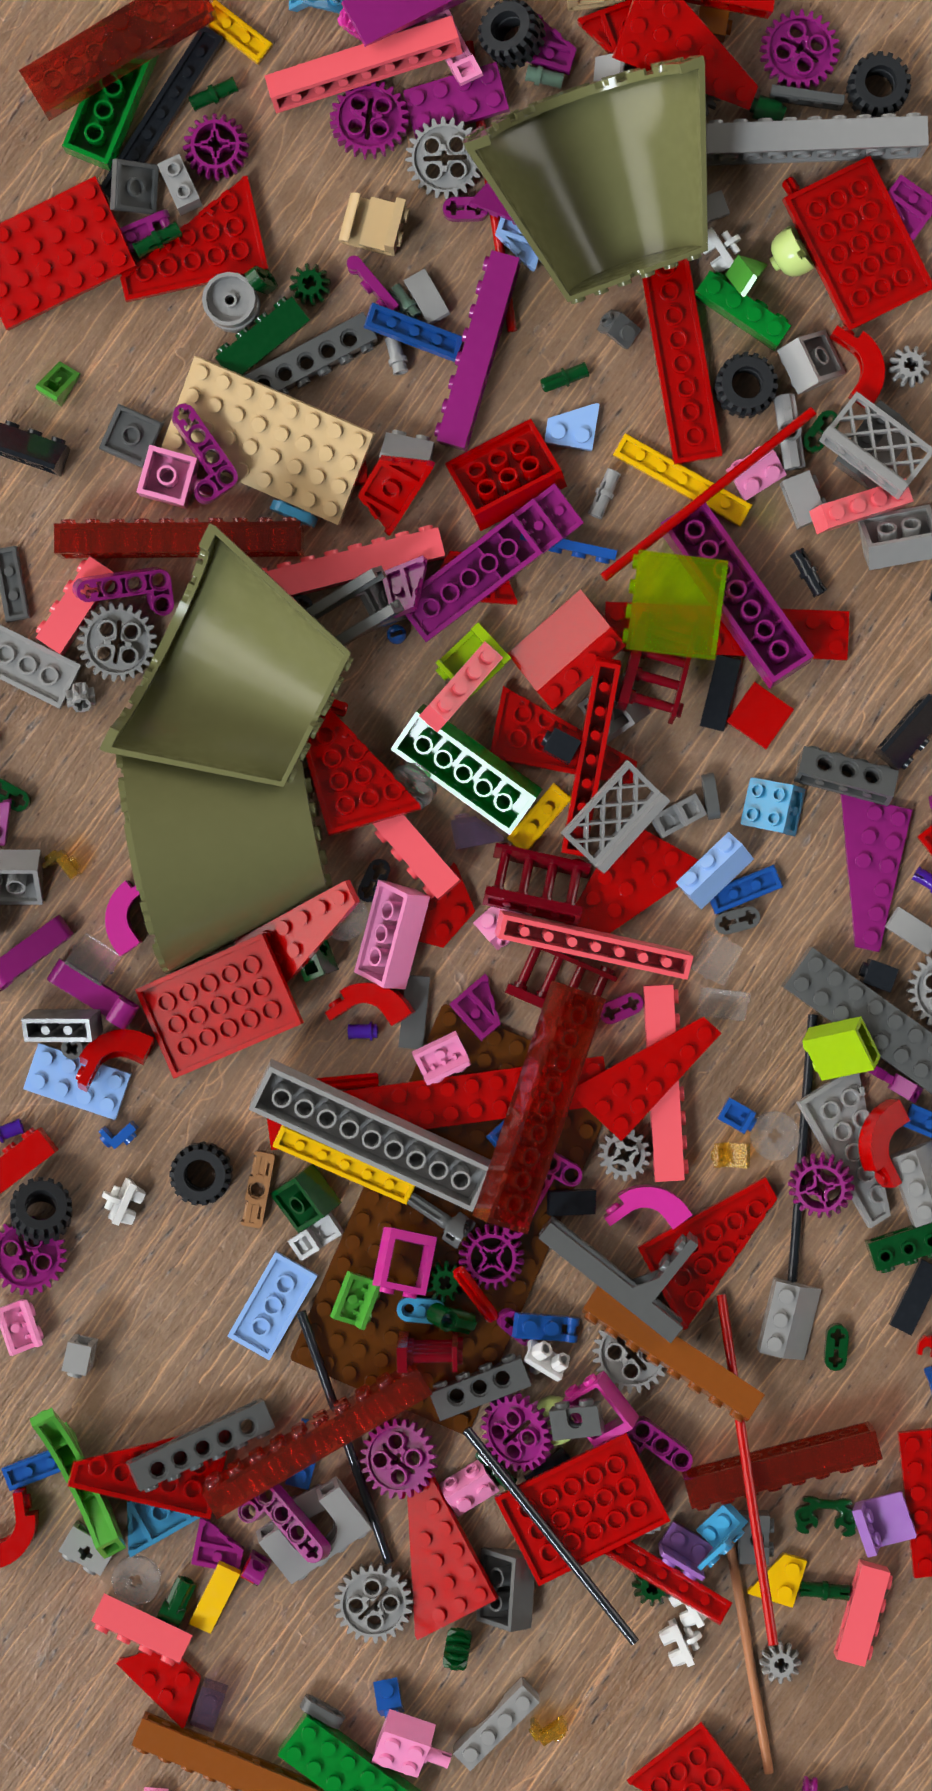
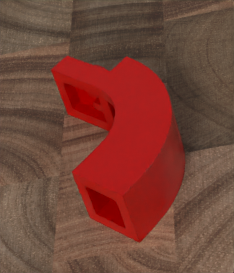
(869, 360)
(388, 1000)
(110, 1045)
(875, 1141)
(25, 1528)

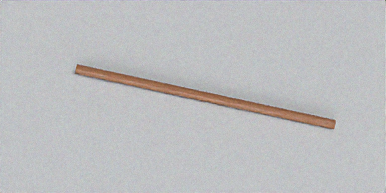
(750, 1661)

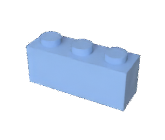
(715, 870)

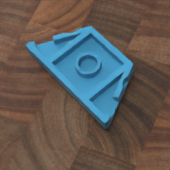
(151, 1524)

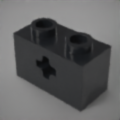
(560, 745)

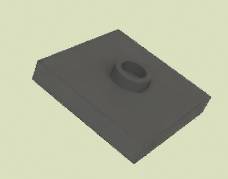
(134, 187)
(130, 435)

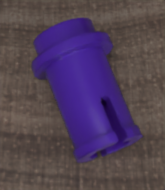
(926, 881)
(363, 1031)
(11, 1129)

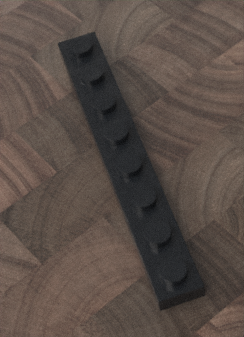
(169, 100)

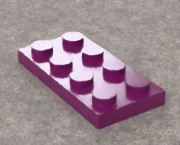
(465, 103)

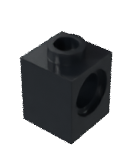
(878, 974)

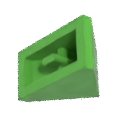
(745, 273)
(58, 383)

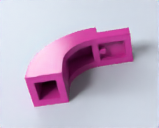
(117, 919)
(651, 1197)

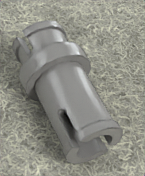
(397, 357)

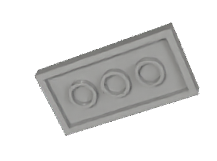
(35, 668)

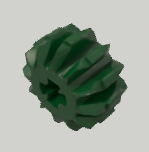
(306, 277)
(436, 1282)
(647, 1593)
(457, 1649)

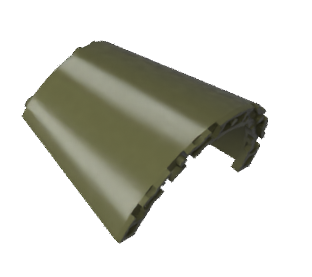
(605, 175)
(233, 676)
(216, 854)

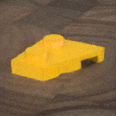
(784, 1579)

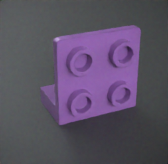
(883, 1521)
(684, 1549)

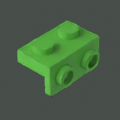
(356, 1300)

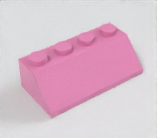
(391, 935)

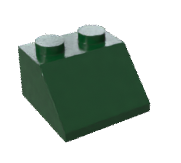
(305, 1198)

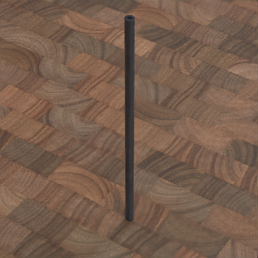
(801, 1152)
(349, 1448)
(550, 1535)

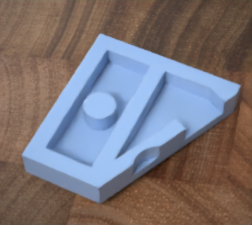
(516, 243)
(573, 428)

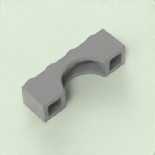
(505, 1717)

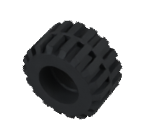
(500, 21)
(887, 68)
(746, 364)
(186, 1188)
(41, 1192)

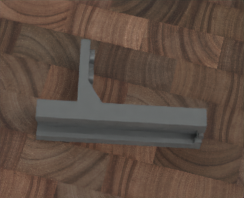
(373, 595)
(635, 1294)

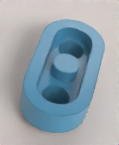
(286, 509)
(420, 1306)

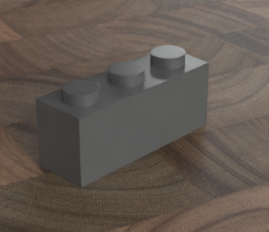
(62, 1025)

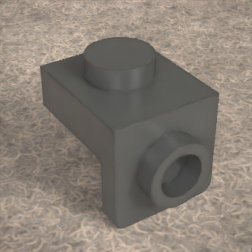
(619, 328)

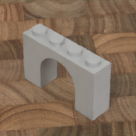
(349, 1525)

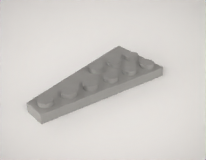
(836, 1118)

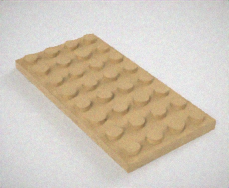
(274, 440)

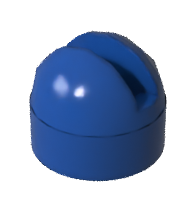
(399, 638)

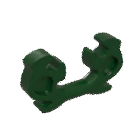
(804, 1514)

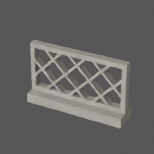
(861, 457)
(625, 832)

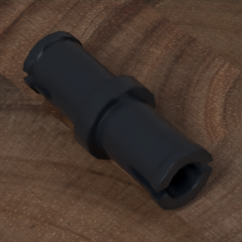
(808, 572)

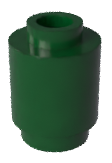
(767, 108)

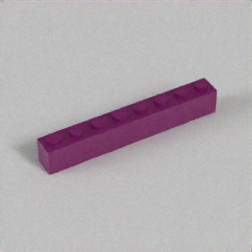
(478, 351)

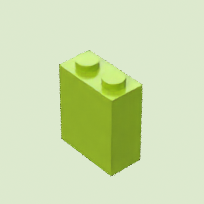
(841, 1048)

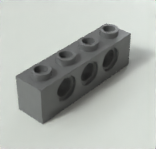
(834, 780)
(472, 1398)

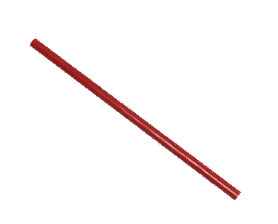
(709, 493)

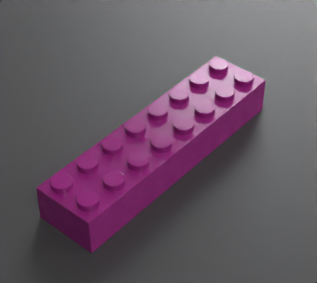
(747, 605)

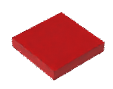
(759, 715)

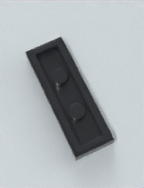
(720, 693)
(913, 1299)

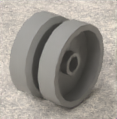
(218, 295)

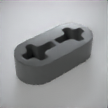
(710, 796)
(735, 914)
(322, 1711)

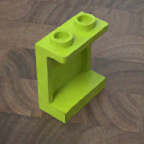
(464, 649)

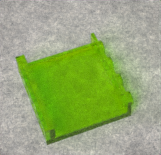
(675, 604)

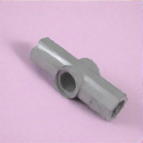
(792, 447)

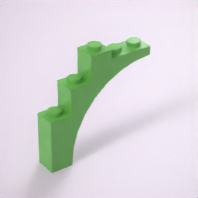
(94, 1507)

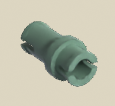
(542, 76)
(406, 305)

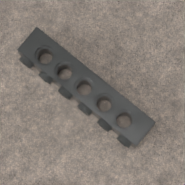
(313, 350)
(141, 1465)

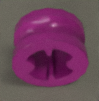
(809, 1784)

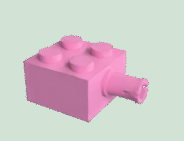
(170, 477)
(406, 1745)

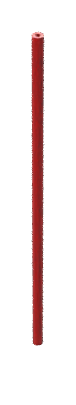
(749, 1482)

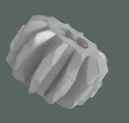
(904, 373)
(785, 1670)

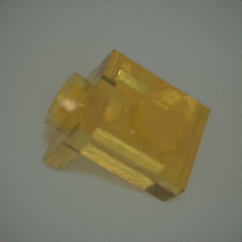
(68, 864)
(731, 1155)
(553, 1731)

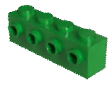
(742, 311)

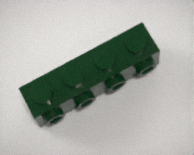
(262, 338)
(900, 1247)

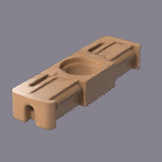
(256, 1205)

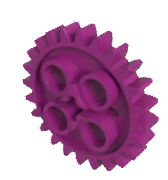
(812, 31)
(392, 121)
(9, 1263)
(412, 1441)
(531, 1449)

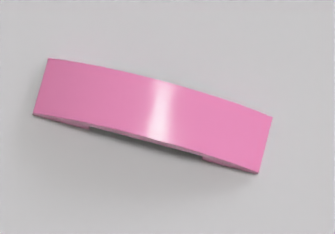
(462, 66)

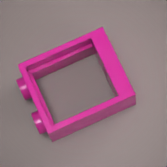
(384, 1259)
(626, 1413)

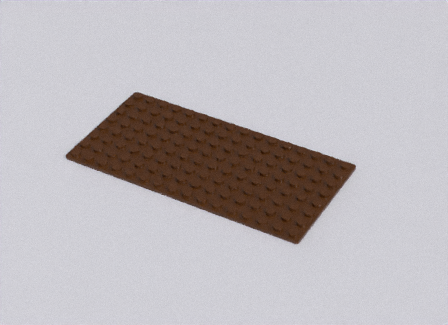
(363, 1355)

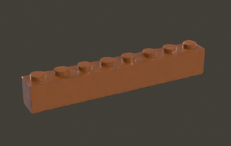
(678, 1357)
(214, 1759)

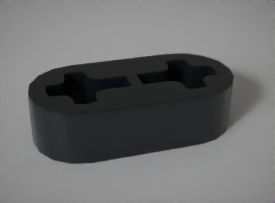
(368, 877)

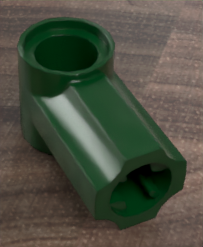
(451, 1319)
(175, 1605)

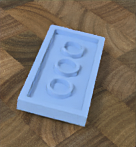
(55, 1076)
(272, 1305)

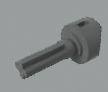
(453, 1227)

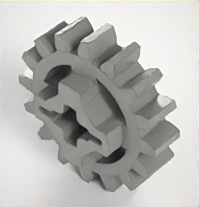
(628, 1163)

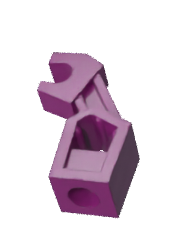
(899, 1084)

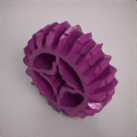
(226, 147)
(817, 1165)
(483, 1265)

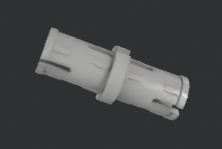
(604, 493)

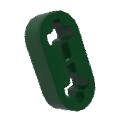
(261, 280)
(814, 429)
(16, 791)
(842, 1347)

